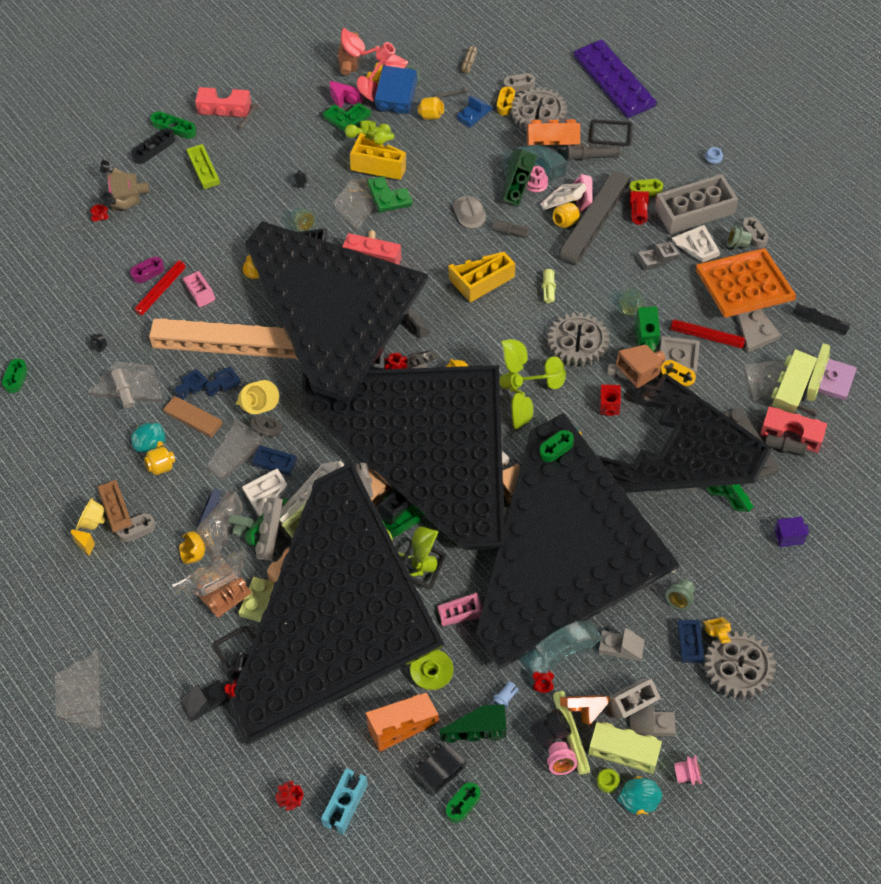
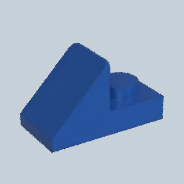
(474, 111)

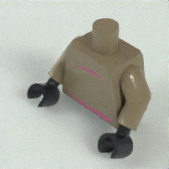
(122, 188)

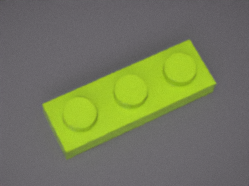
(203, 166)

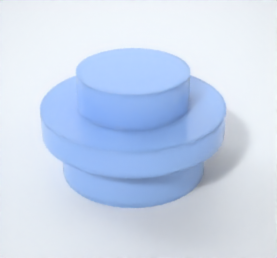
(714, 155)

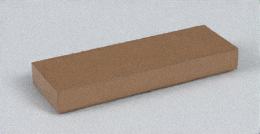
(193, 416)
(114, 506)

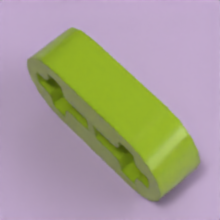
(647, 185)

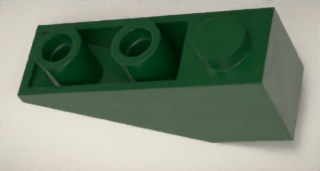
(518, 175)
(482, 723)

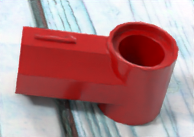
(639, 202)

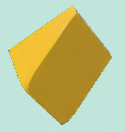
(83, 540)

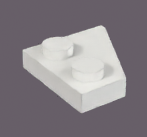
(564, 194)
(697, 244)
(268, 486)

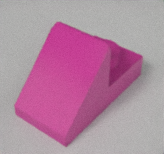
(344, 93)

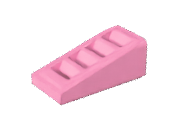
(586, 199)
(199, 290)
(458, 603)

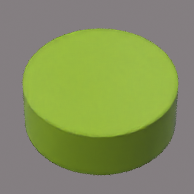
(608, 780)

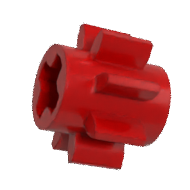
(395, 361)
(289, 795)

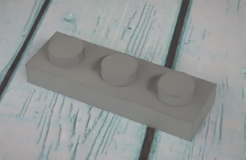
(269, 528)

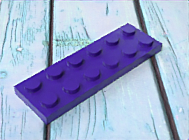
(615, 78)

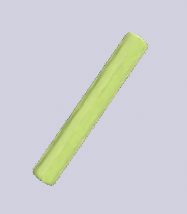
(573, 740)

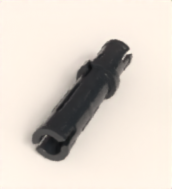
(813, 315)

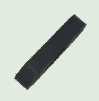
(143, 152)

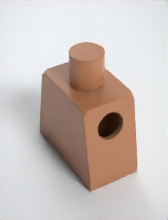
(346, 61)
(640, 364)

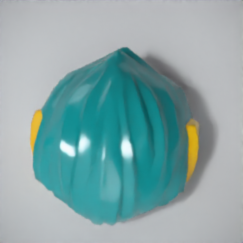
(148, 437)
(640, 796)

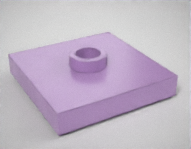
(837, 379)

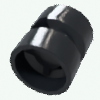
(549, 729)

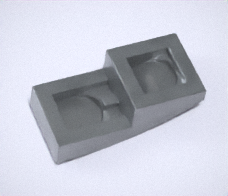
(658, 256)

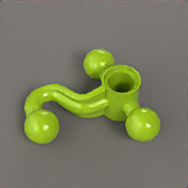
(378, 134)

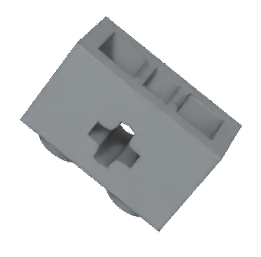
(633, 698)

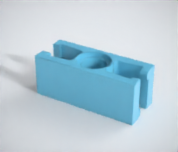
(343, 792)

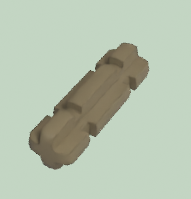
(469, 59)

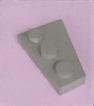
(757, 329)

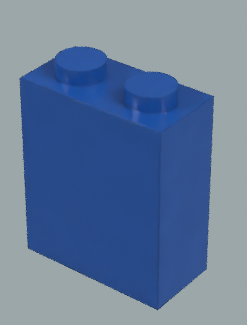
(396, 89)

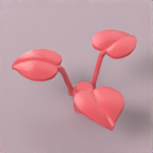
(384, 54)

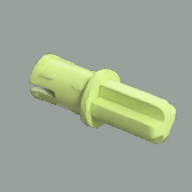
(548, 286)

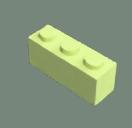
(793, 381)
(625, 747)

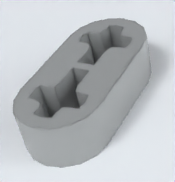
(519, 82)
(757, 231)
(137, 529)

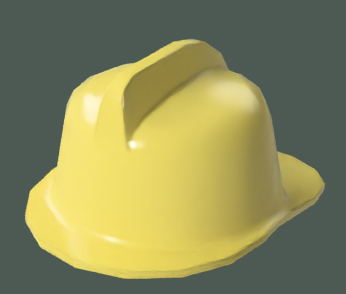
(258, 397)
(91, 516)

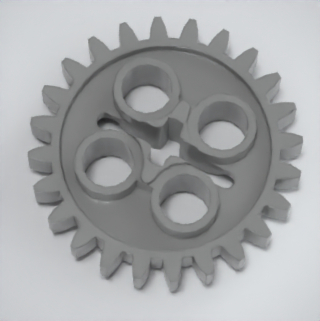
(527, 106)
(593, 339)
(737, 682)

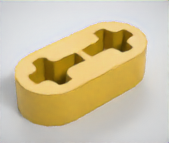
(502, 100)
(680, 369)

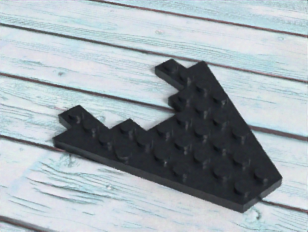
(700, 451)

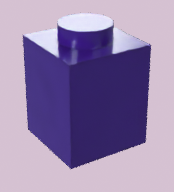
(791, 531)

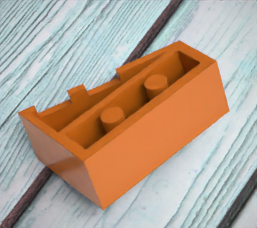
(553, 132)
(401, 720)

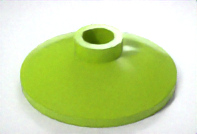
(436, 661)

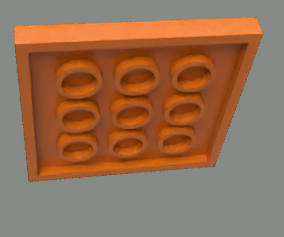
(745, 282)

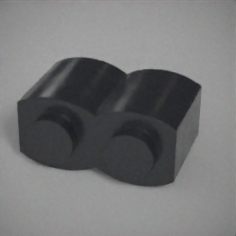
(439, 768)

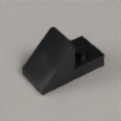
(204, 700)

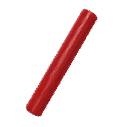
(160, 287)
(707, 333)

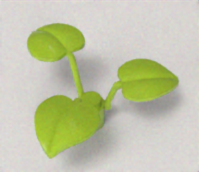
(515, 356)
(421, 544)

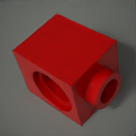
(607, 394)

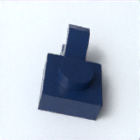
(224, 379)
(191, 383)

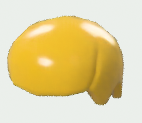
(192, 548)

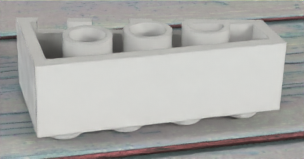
(301, 496)

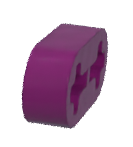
(147, 269)

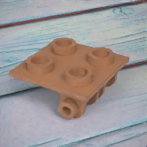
(226, 596)

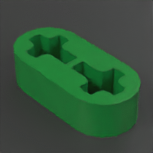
(17, 376)
(558, 447)
(467, 806)

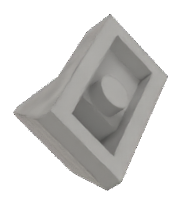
(623, 646)
(653, 723)

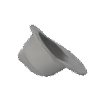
(469, 212)

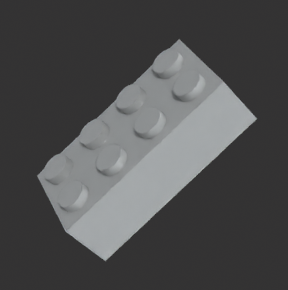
(696, 203)

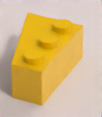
(377, 159)
(481, 276)

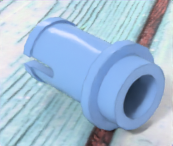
(505, 694)

